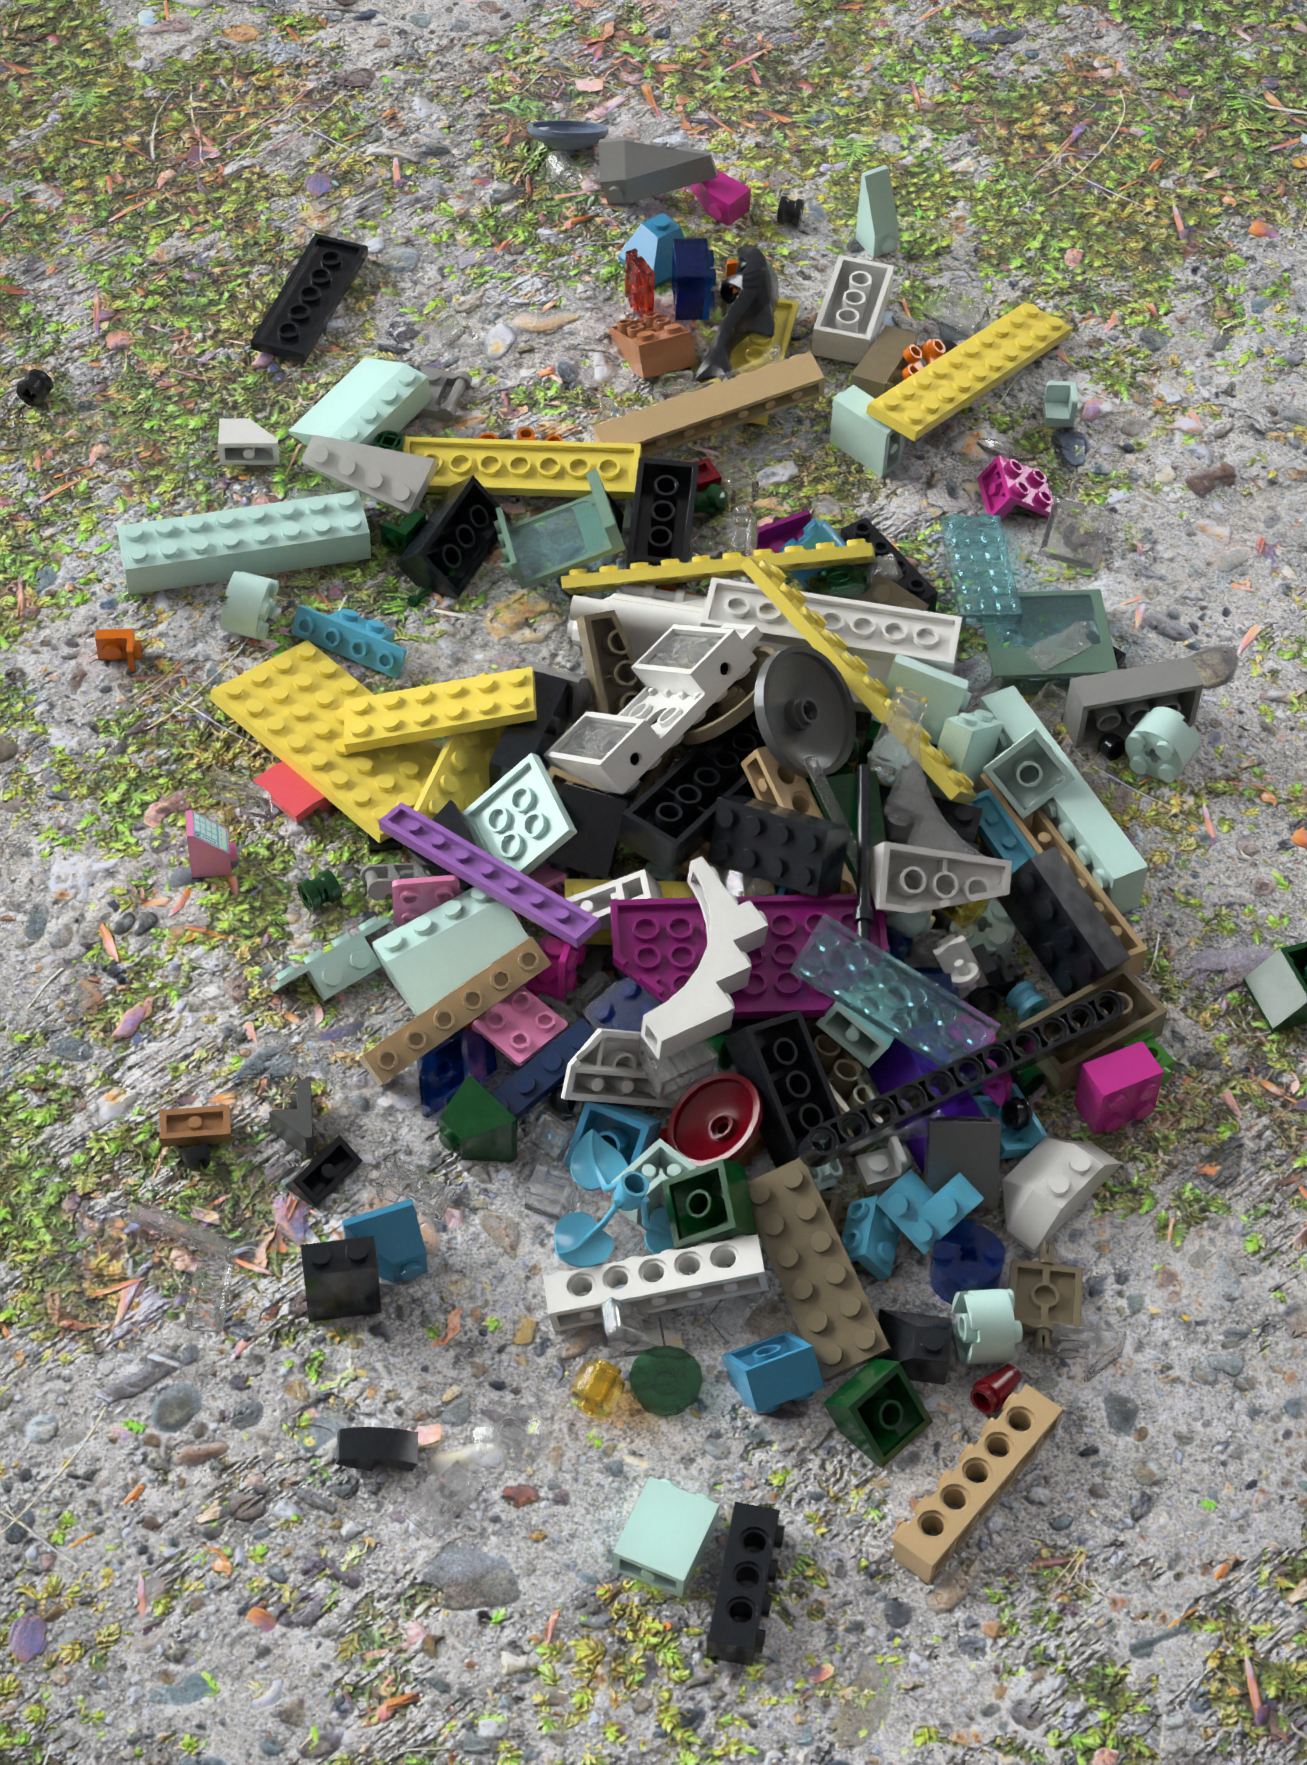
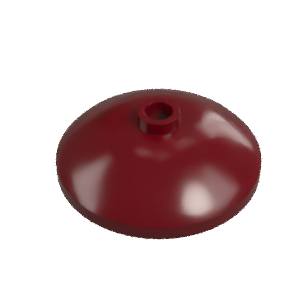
(715, 1119)

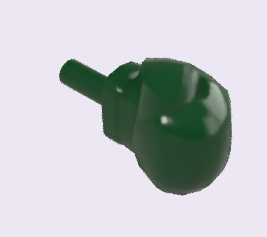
(712, 501)

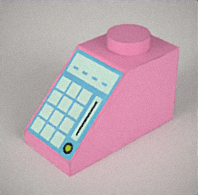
(208, 847)

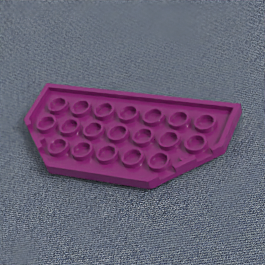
(666, 938)

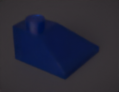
(449, 1064)

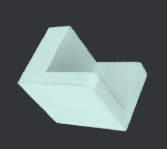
(1060, 404)

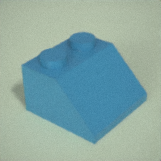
(619, 1126)
(774, 1371)

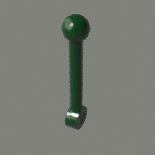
(413, 600)

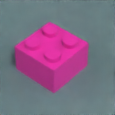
(1118, 1088)

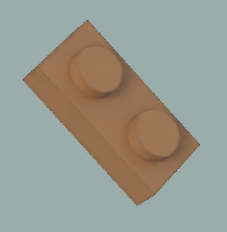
(195, 1125)

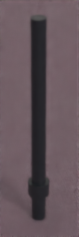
(863, 914)

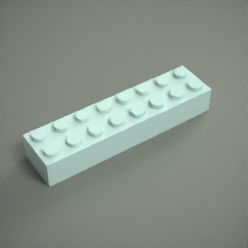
(244, 539)
(1076, 809)

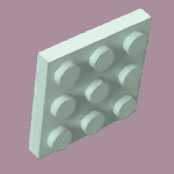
(520, 817)

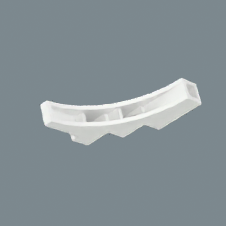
(704, 1002)

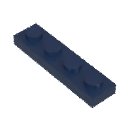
(542, 1072)

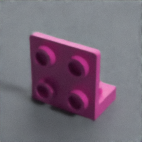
(1011, 483)
(561, 974)

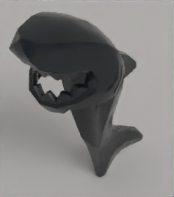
(750, 310)

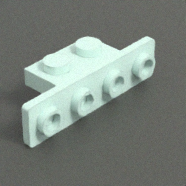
(341, 965)

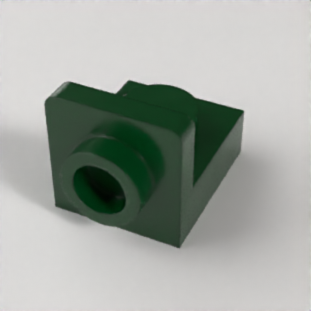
(399, 537)

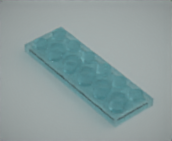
(980, 570)
(891, 994)

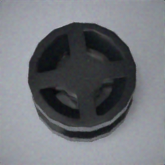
(790, 211)
(34, 387)

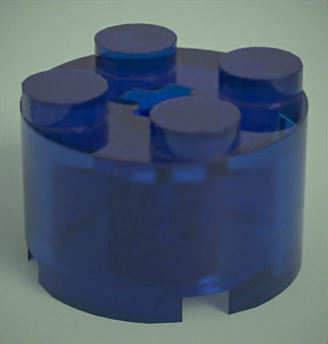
(966, 1260)

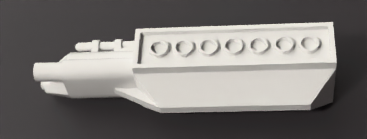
(870, 629)

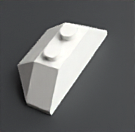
(611, 1072)
(1051, 1188)

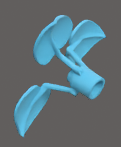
(593, 1167)

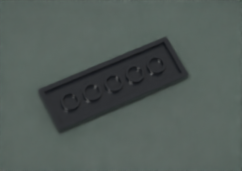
(309, 298)

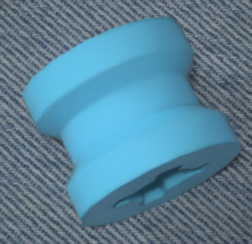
(1026, 1000)

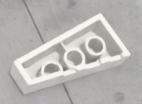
(378, 473)

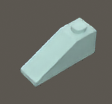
(877, 216)

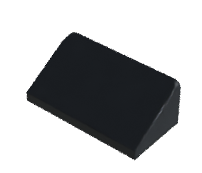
(324, 1172)

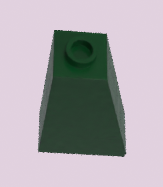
(845, 791)

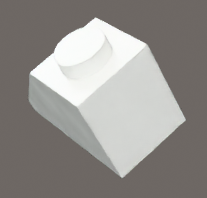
(246, 443)

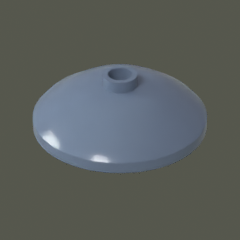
(567, 134)

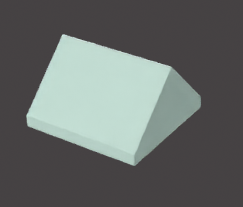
(1029, 773)

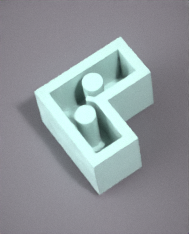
(656, 1164)

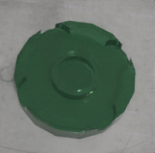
(841, 581)
(665, 1380)

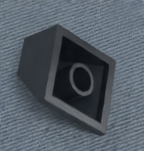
(918, 1343)

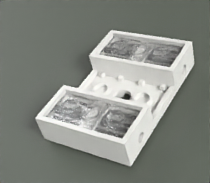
(682, 679)

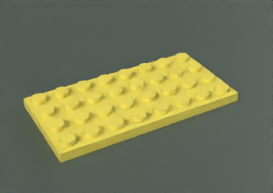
(298, 714)

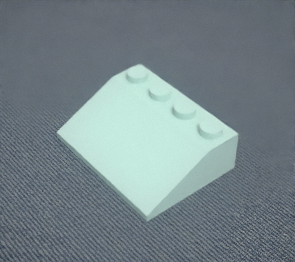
(367, 402)
(447, 947)

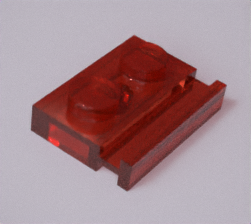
(639, 283)

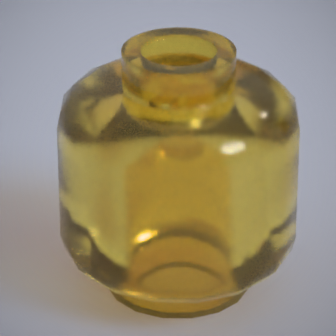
(597, 1387)

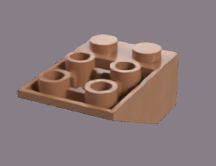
(654, 344)

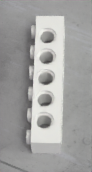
(670, 1292)

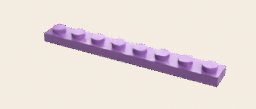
(490, 875)

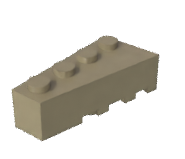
(608, 662)

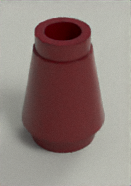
(993, 1390)

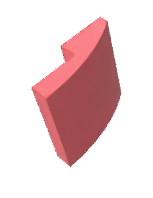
(291, 792)

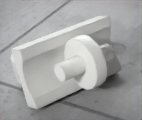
(958, 960)

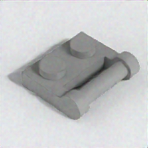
(438, 383)
(380, 877)

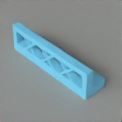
(1001, 832)

